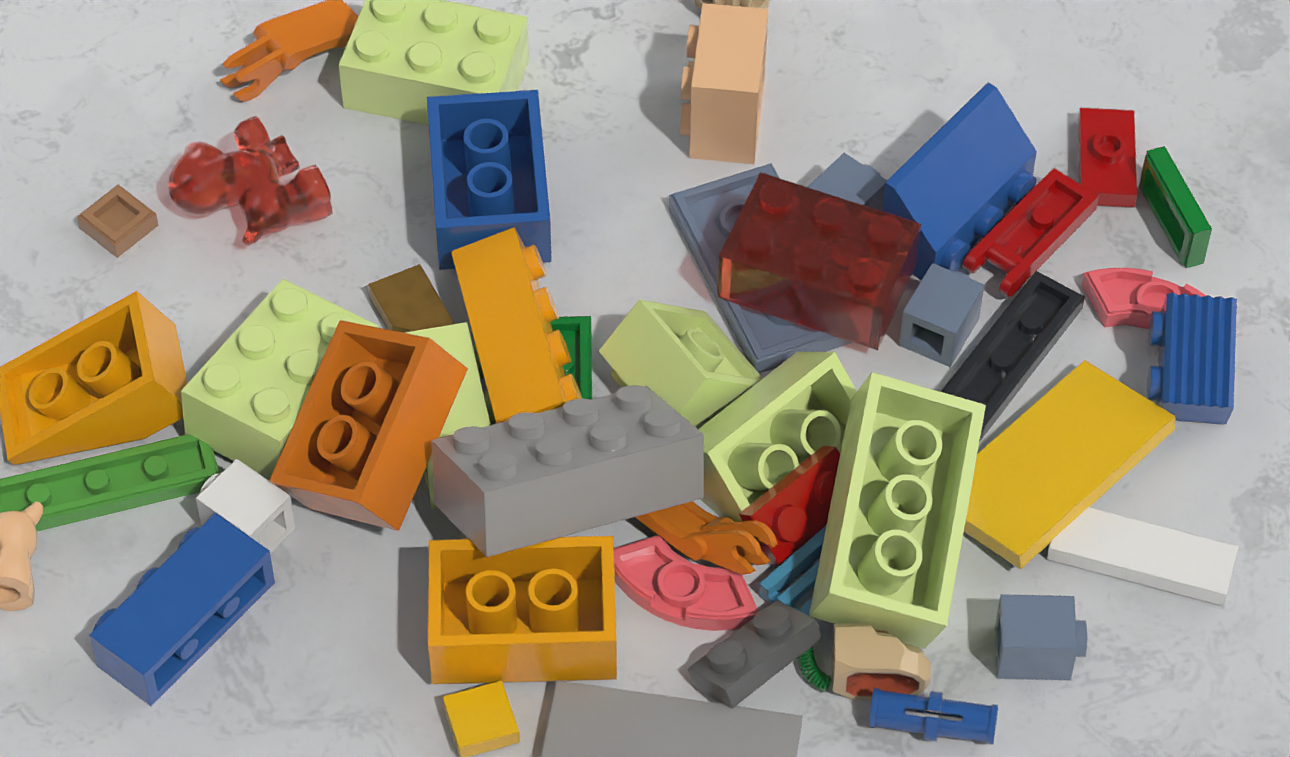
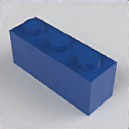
(181, 608)

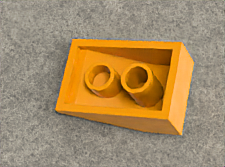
(94, 384)

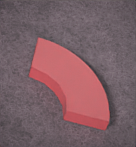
(1128, 295)
(680, 589)

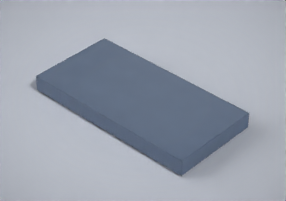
(706, 220)

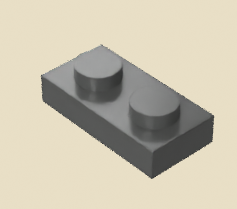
(754, 653)

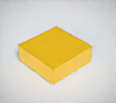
(481, 719)

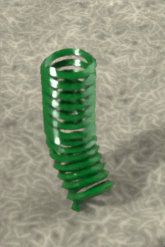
(821, 682)

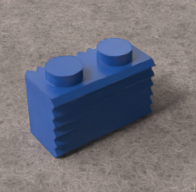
(1194, 357)

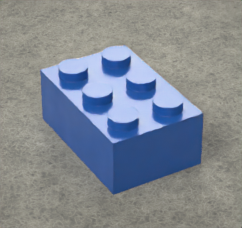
(488, 170)

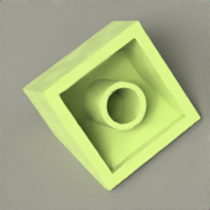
(680, 359)

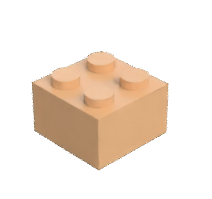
(724, 83)

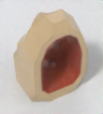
(873, 660)

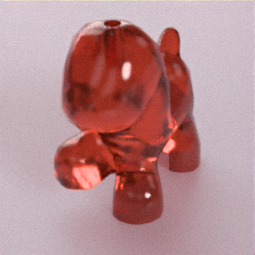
(251, 178)

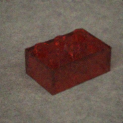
(818, 260)

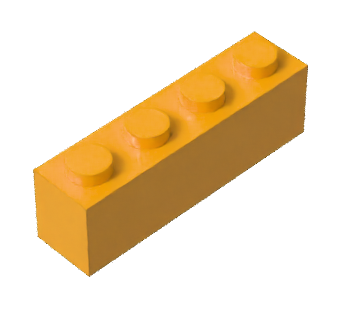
(513, 326)

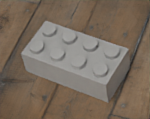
(567, 469)

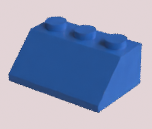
(963, 180)

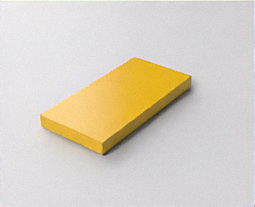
(1059, 461)

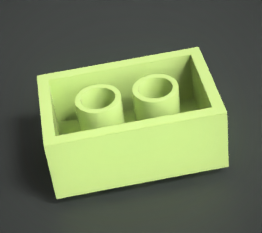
(428, 50)
(261, 375)

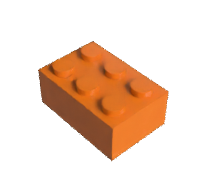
(369, 424)

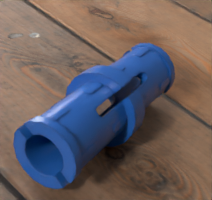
(889, 712)

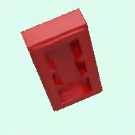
(1108, 155)

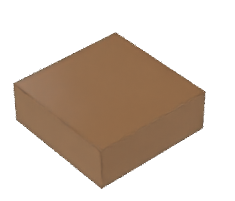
(117, 221)

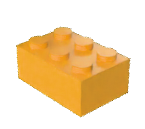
(522, 612)

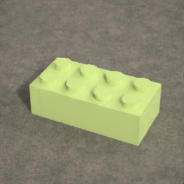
(898, 510)

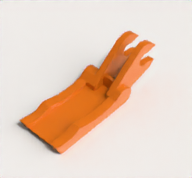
(287, 42)
(711, 537)

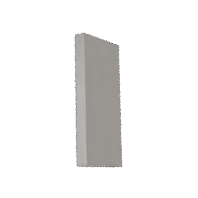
(638, 724)

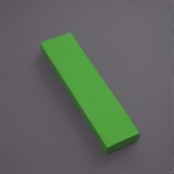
(112, 481)

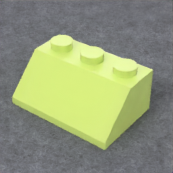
(774, 429)

